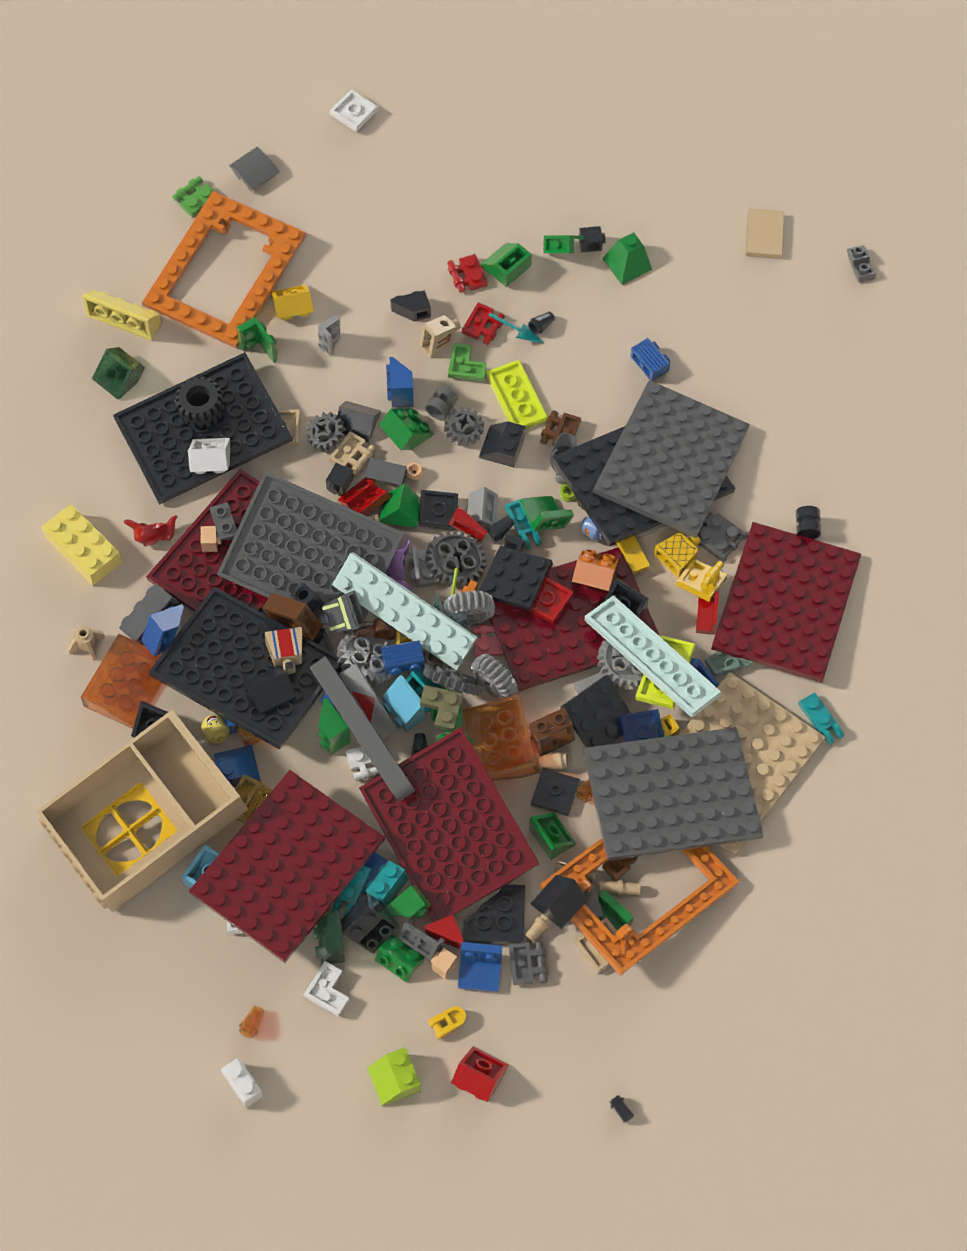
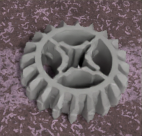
(476, 605)
(493, 676)

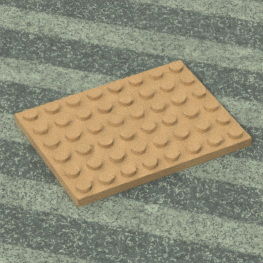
(771, 740)

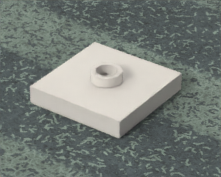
(353, 110)

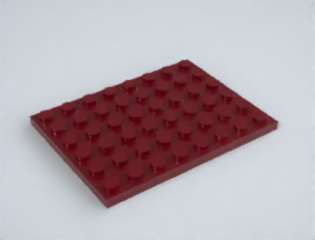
(192, 573)
(786, 602)
(548, 651)
(453, 829)
(287, 866)

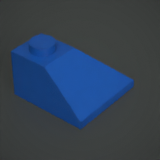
(236, 763)

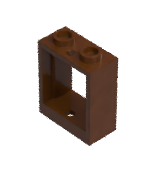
(292, 615)
(544, 735)

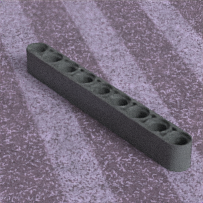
(362, 729)

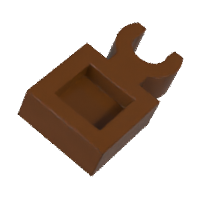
(618, 867)

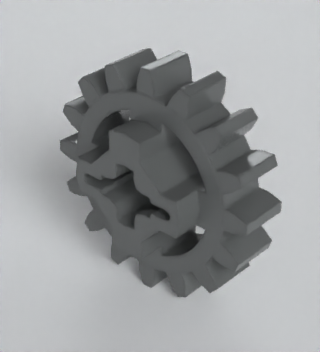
(469, 421)
(322, 440)

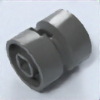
(441, 402)

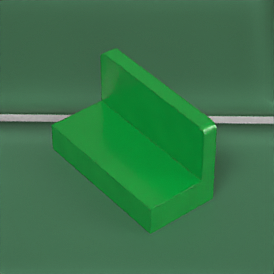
(559, 243)
(614, 911)

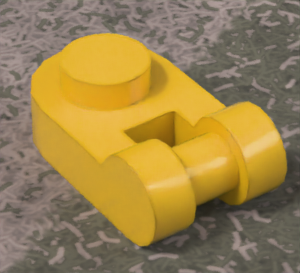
(454, 1017)

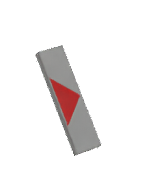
(368, 701)

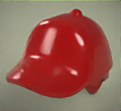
(152, 533)

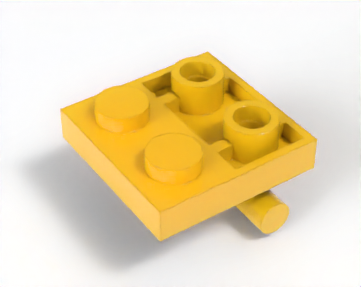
(702, 579)

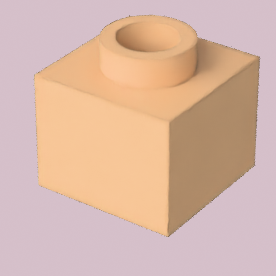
(209, 539)
(443, 963)

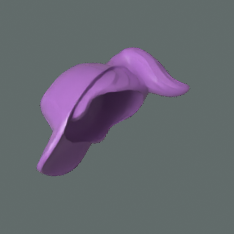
(396, 568)

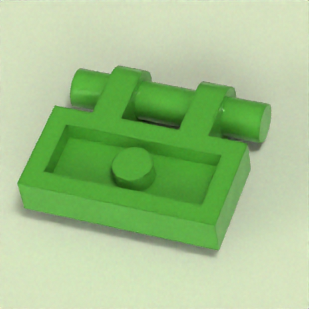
(193, 204)

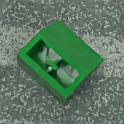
(508, 263)
(405, 428)

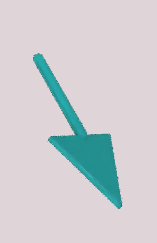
(524, 331)

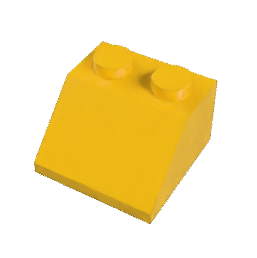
(292, 302)

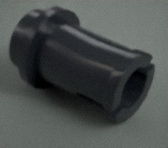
(621, 1108)

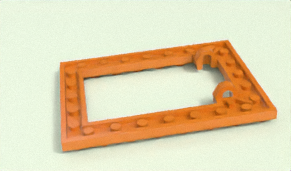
(283, 245)
(628, 951)

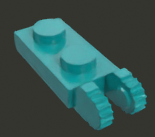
(522, 523)
(820, 717)
(353, 890)

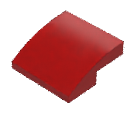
(364, 497)

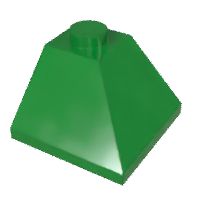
(627, 259)

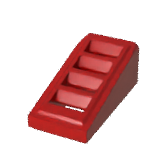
(464, 522)

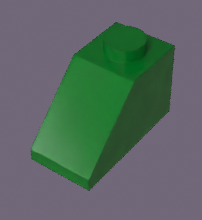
(409, 904)

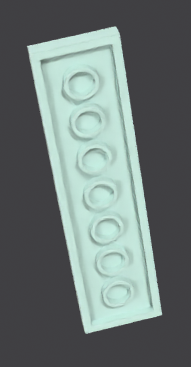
(405, 611)
(652, 656)

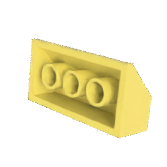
(121, 314)

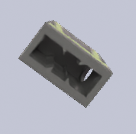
(343, 613)

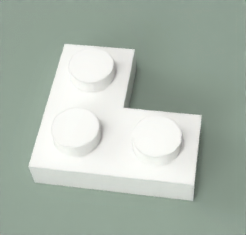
(322, 991)

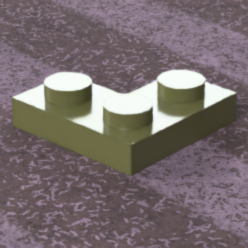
(446, 703)

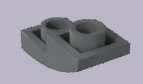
(861, 263)

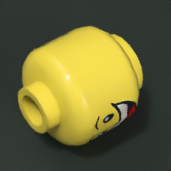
(215, 729)

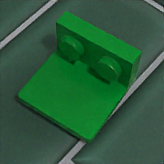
(255, 332)
(544, 513)

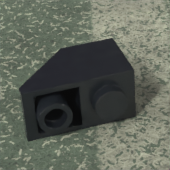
(412, 306)

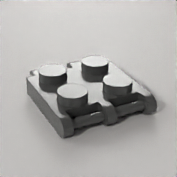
(718, 534)

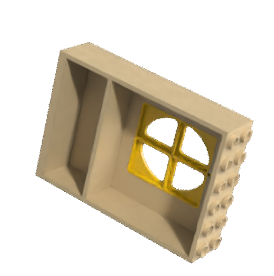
(155, 767)

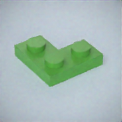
(462, 368)

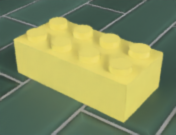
(82, 544)

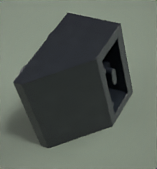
(369, 923)

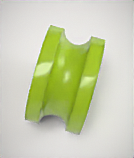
(564, 496)

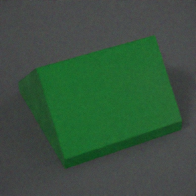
(401, 507)
(551, 834)

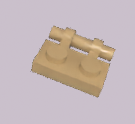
(349, 449)

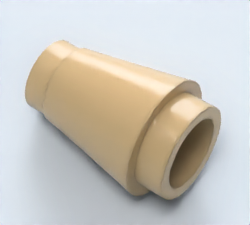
(554, 760)

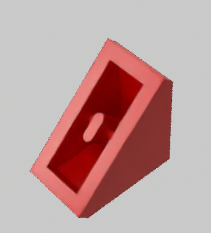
(445, 929)

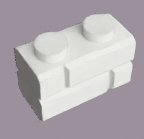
(242, 1082)

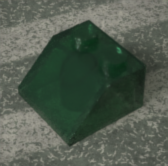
(117, 372)
(329, 939)

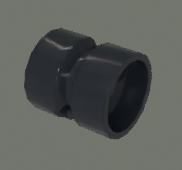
(808, 522)

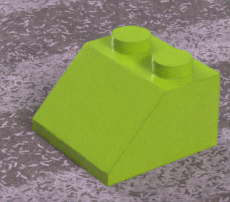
(394, 1077)

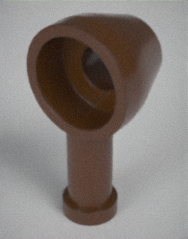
(379, 630)

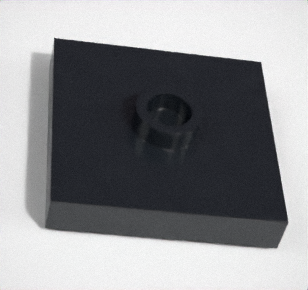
(437, 509)
(555, 792)

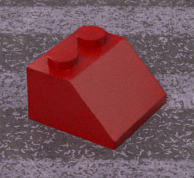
(479, 1074)

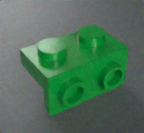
(399, 958)

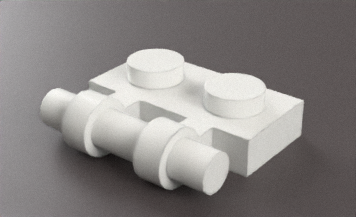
(359, 760)

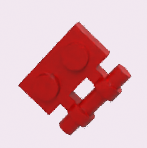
(472, 271)
(477, 322)

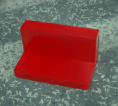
(707, 615)

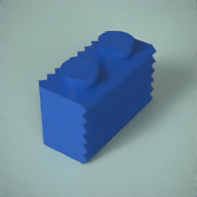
(650, 359)
(402, 657)

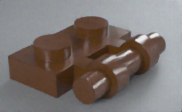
(568, 424)

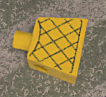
(677, 552)

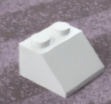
(209, 455)

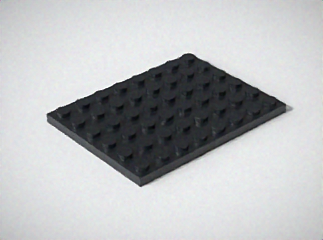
(162, 438)
(581, 470)
(222, 650)

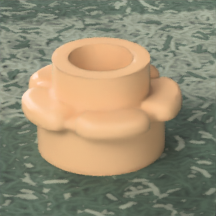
(414, 467)

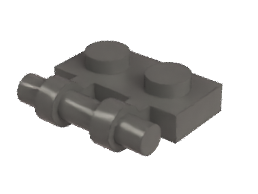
(521, 963)

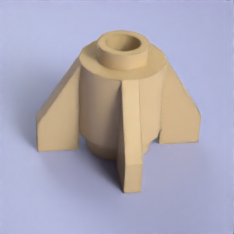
(85, 640)

